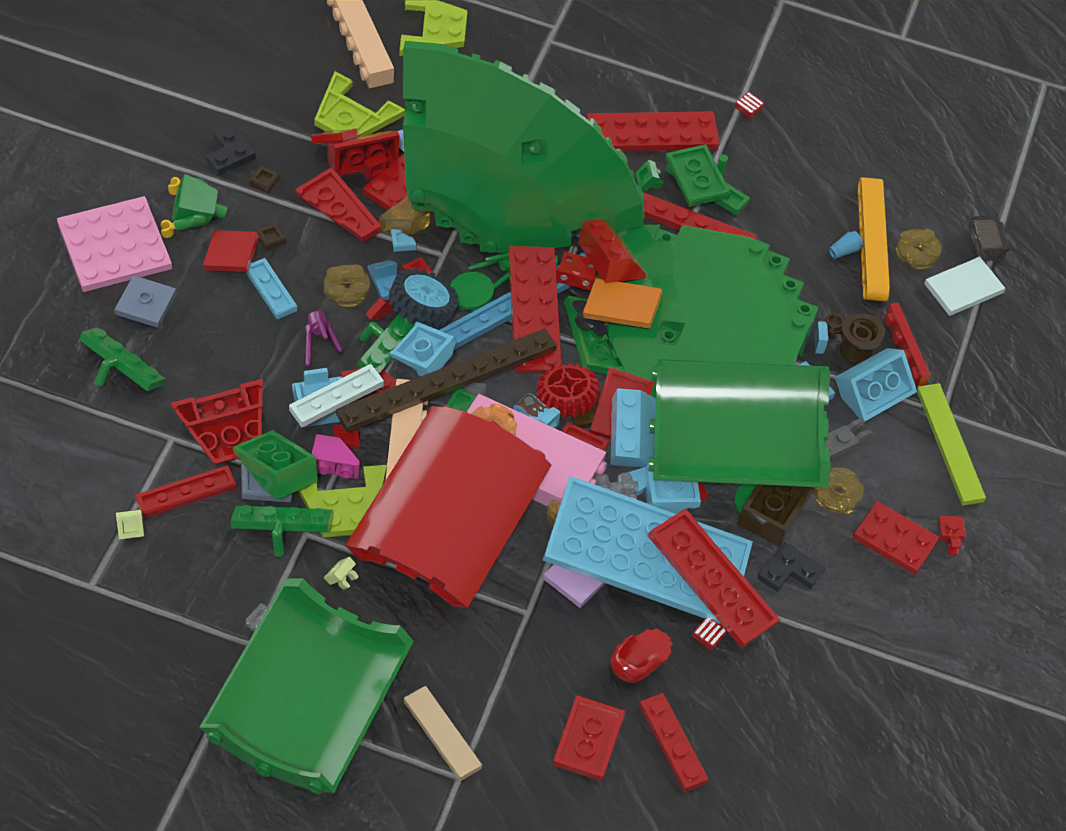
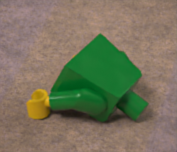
(193, 205)

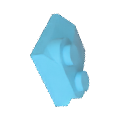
(424, 349)

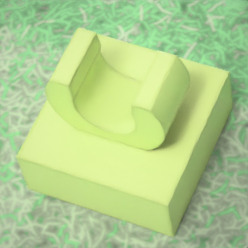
(129, 524)
(340, 571)

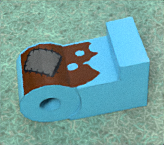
(532, 407)

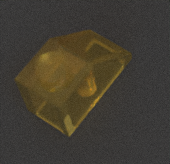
(404, 218)

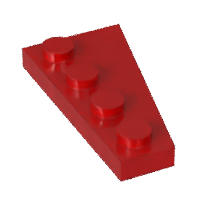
(337, 201)

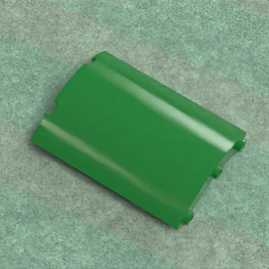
(740, 423)
(305, 689)

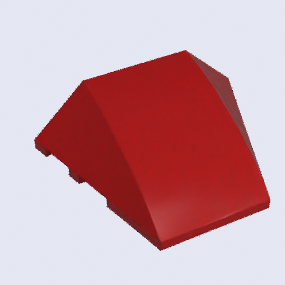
(223, 419)

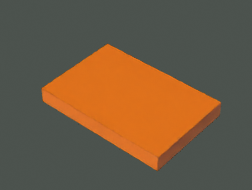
(622, 303)

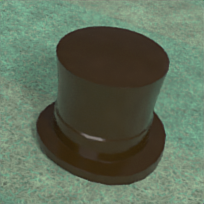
(861, 336)

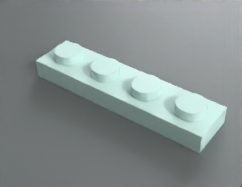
(336, 395)

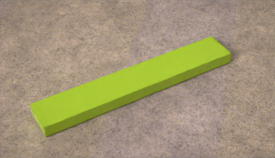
(951, 444)

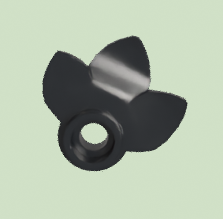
(598, 326)

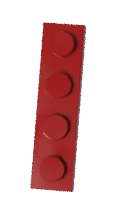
(905, 340)
(673, 742)

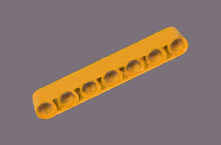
(873, 234)

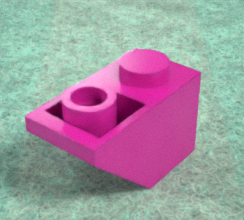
(334, 457)

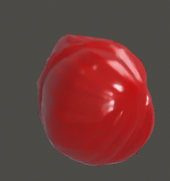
(640, 655)

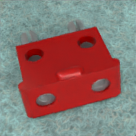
(576, 270)

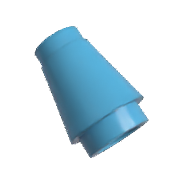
(846, 245)

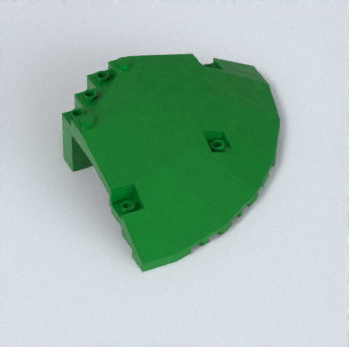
(506, 155)
(718, 302)

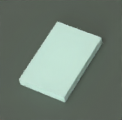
(964, 286)

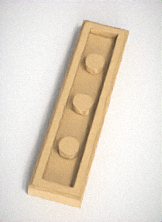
(442, 733)

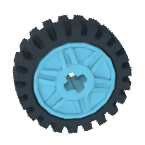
(423, 298)

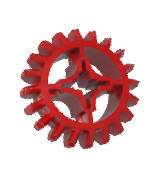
(568, 389)

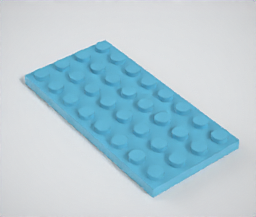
(608, 541)

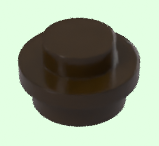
(834, 323)

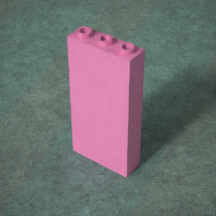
(565, 453)

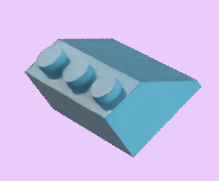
(876, 383)
(630, 428)

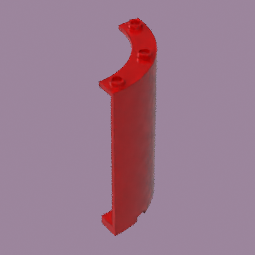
(450, 503)

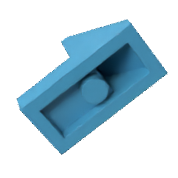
(383, 276)

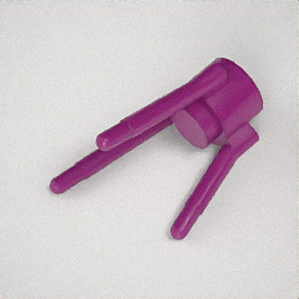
(319, 326)

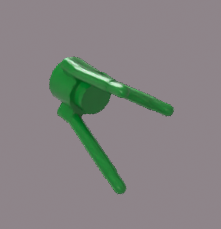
(502, 260)

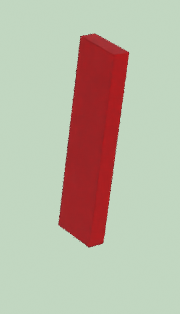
(185, 491)

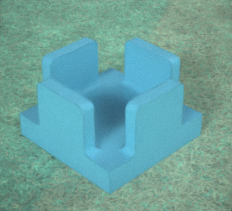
(314, 381)
(671, 495)

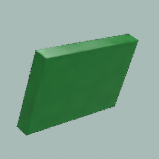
(697, 175)

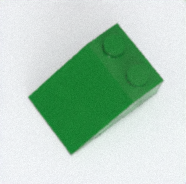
(277, 464)

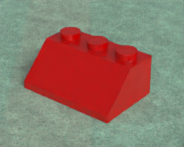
(349, 155)
(608, 252)

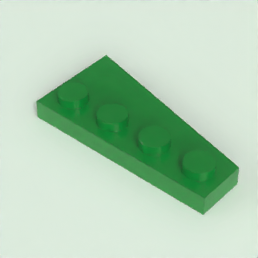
(592, 348)

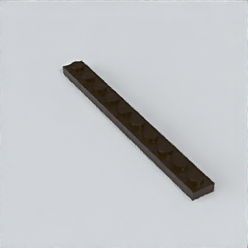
(445, 380)

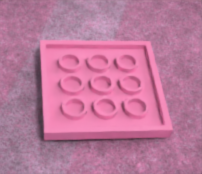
(114, 243)

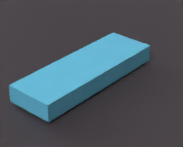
(271, 289)

